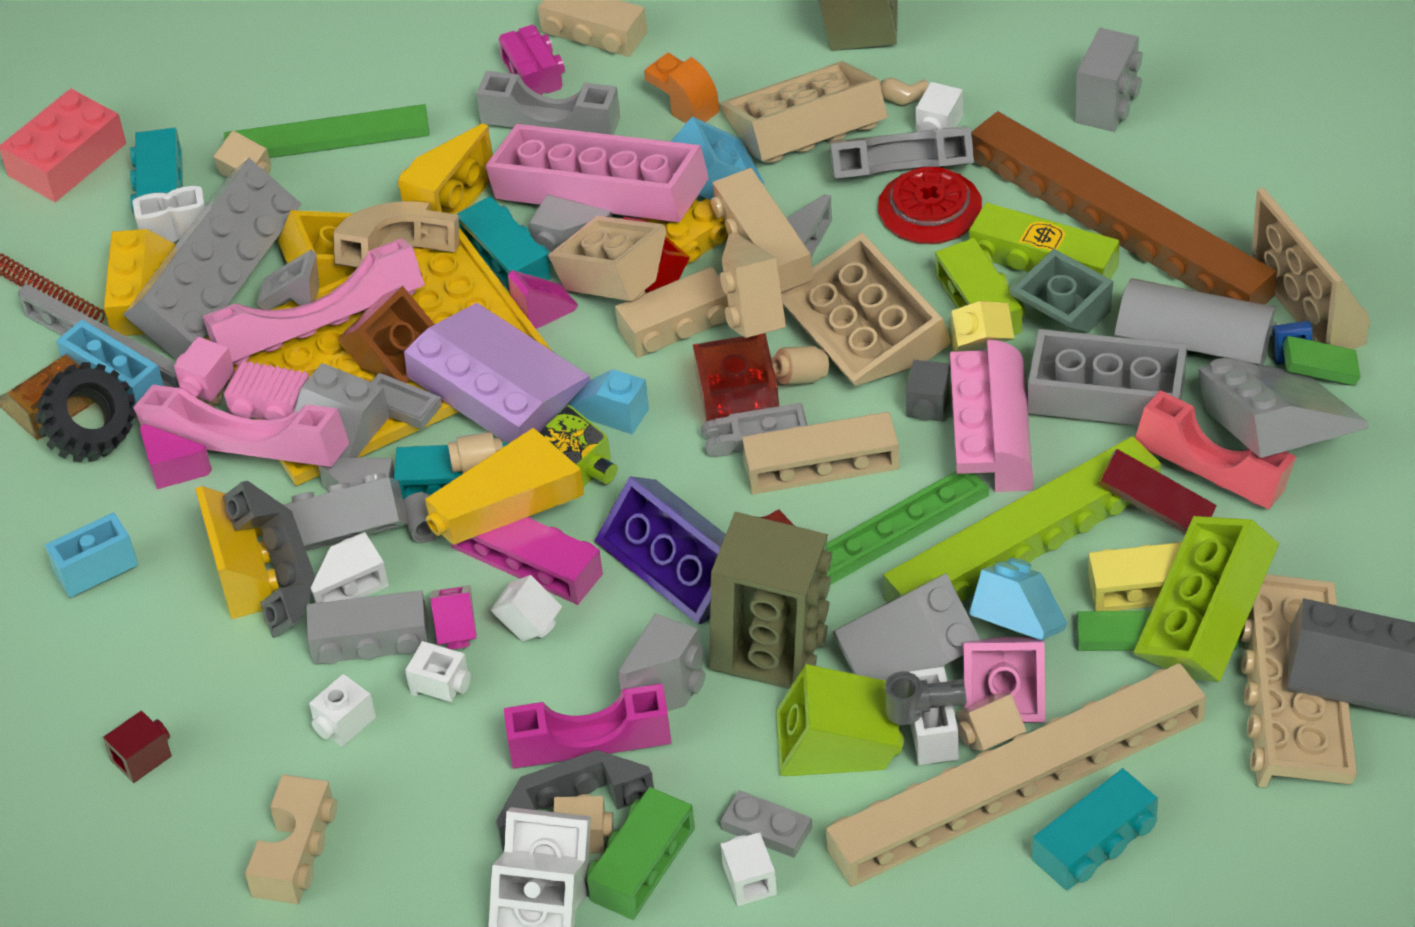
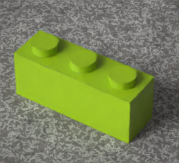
(970, 277)

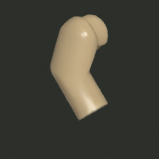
(902, 93)

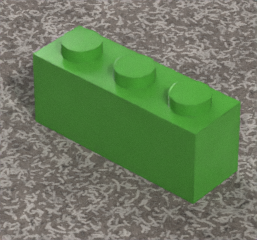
(640, 852)

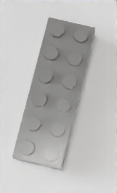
(212, 258)

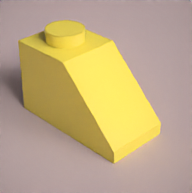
(980, 322)

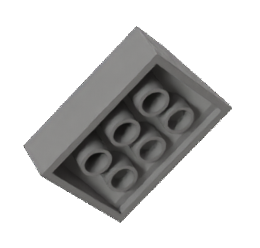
(1273, 407)

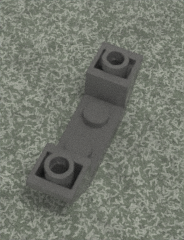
(254, 508)
(578, 776)

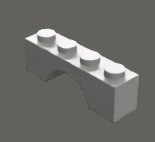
(508, 101)
(901, 151)

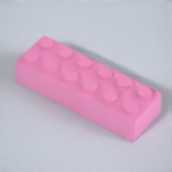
(598, 170)

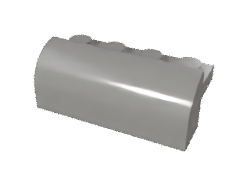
(1196, 318)

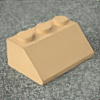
(610, 258)

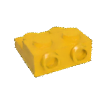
(697, 230)

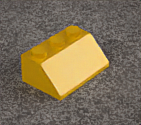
(131, 264)
(237, 557)

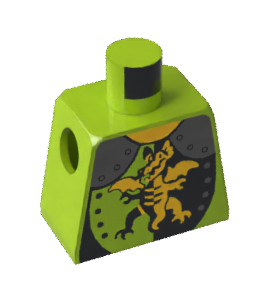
(582, 444)

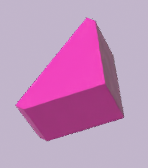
(539, 298)
(174, 457)

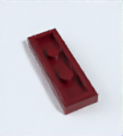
(1153, 491)

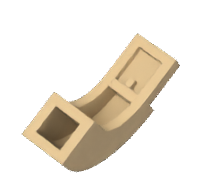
(390, 222)

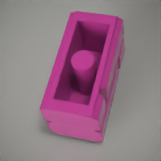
(532, 59)

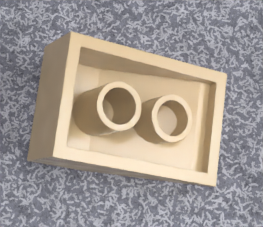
(751, 288)

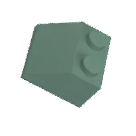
(1066, 291)

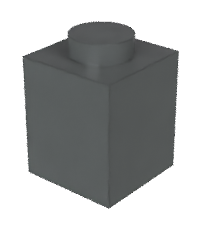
(928, 390)

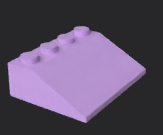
(493, 372)

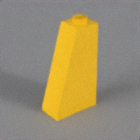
(504, 488)

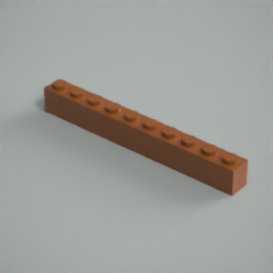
(1120, 212)

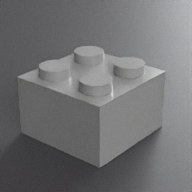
(1108, 80)

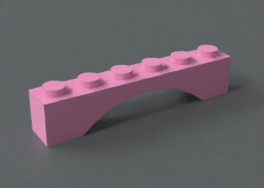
(254, 329)
(308, 436)

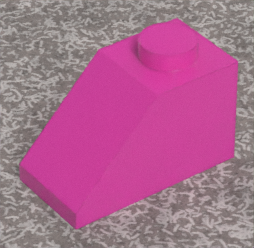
(454, 616)

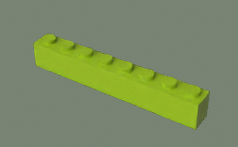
(1022, 528)

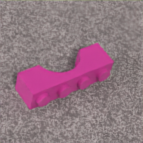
(545, 736)

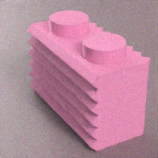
(263, 391)

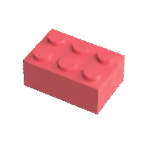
(62, 145)

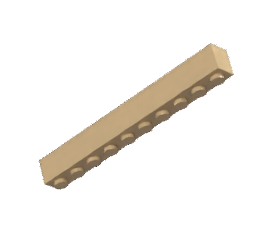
(1014, 774)

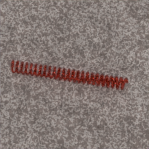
(21, 283)

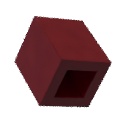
(138, 746)

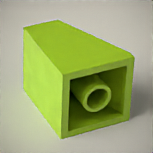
(835, 724)

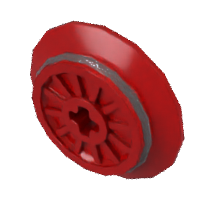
(929, 205)

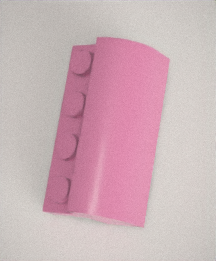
(992, 415)

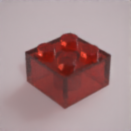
(735, 376)

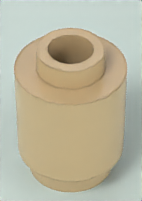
(800, 364)
(472, 450)

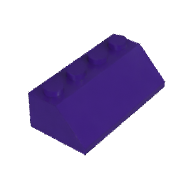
(664, 544)

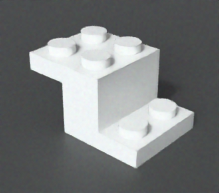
(541, 869)

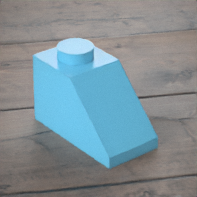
(613, 400)

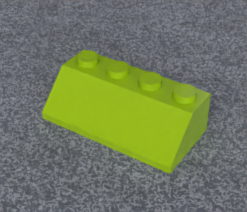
(1207, 596)

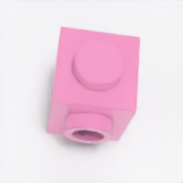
(204, 368)

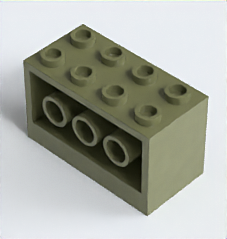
(860, 23)
(768, 600)

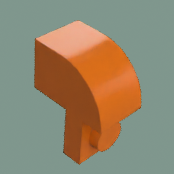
(688, 85)

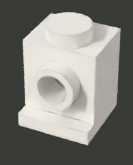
(437, 672)

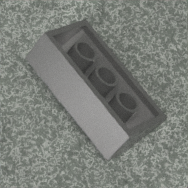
(1352, 657)

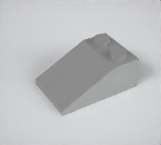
(909, 632)

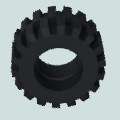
(100, 388)

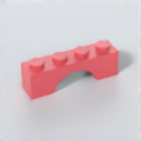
(1172, 432)

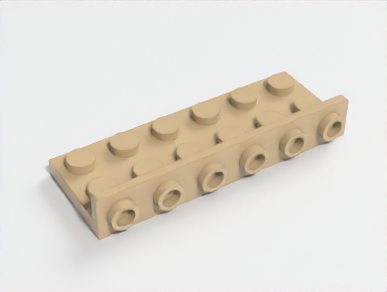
(1290, 729)

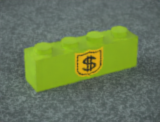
(1025, 239)

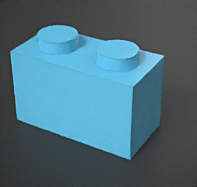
(91, 554)

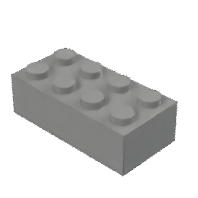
(1102, 375)

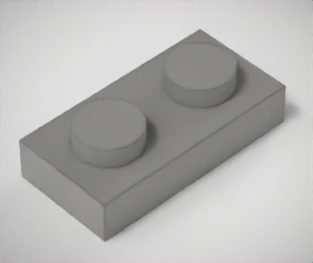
(779, 827)

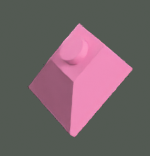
(1007, 667)

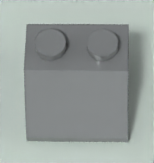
(359, 403)
(667, 655)

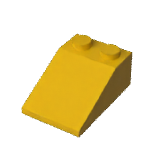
(451, 173)
(314, 232)

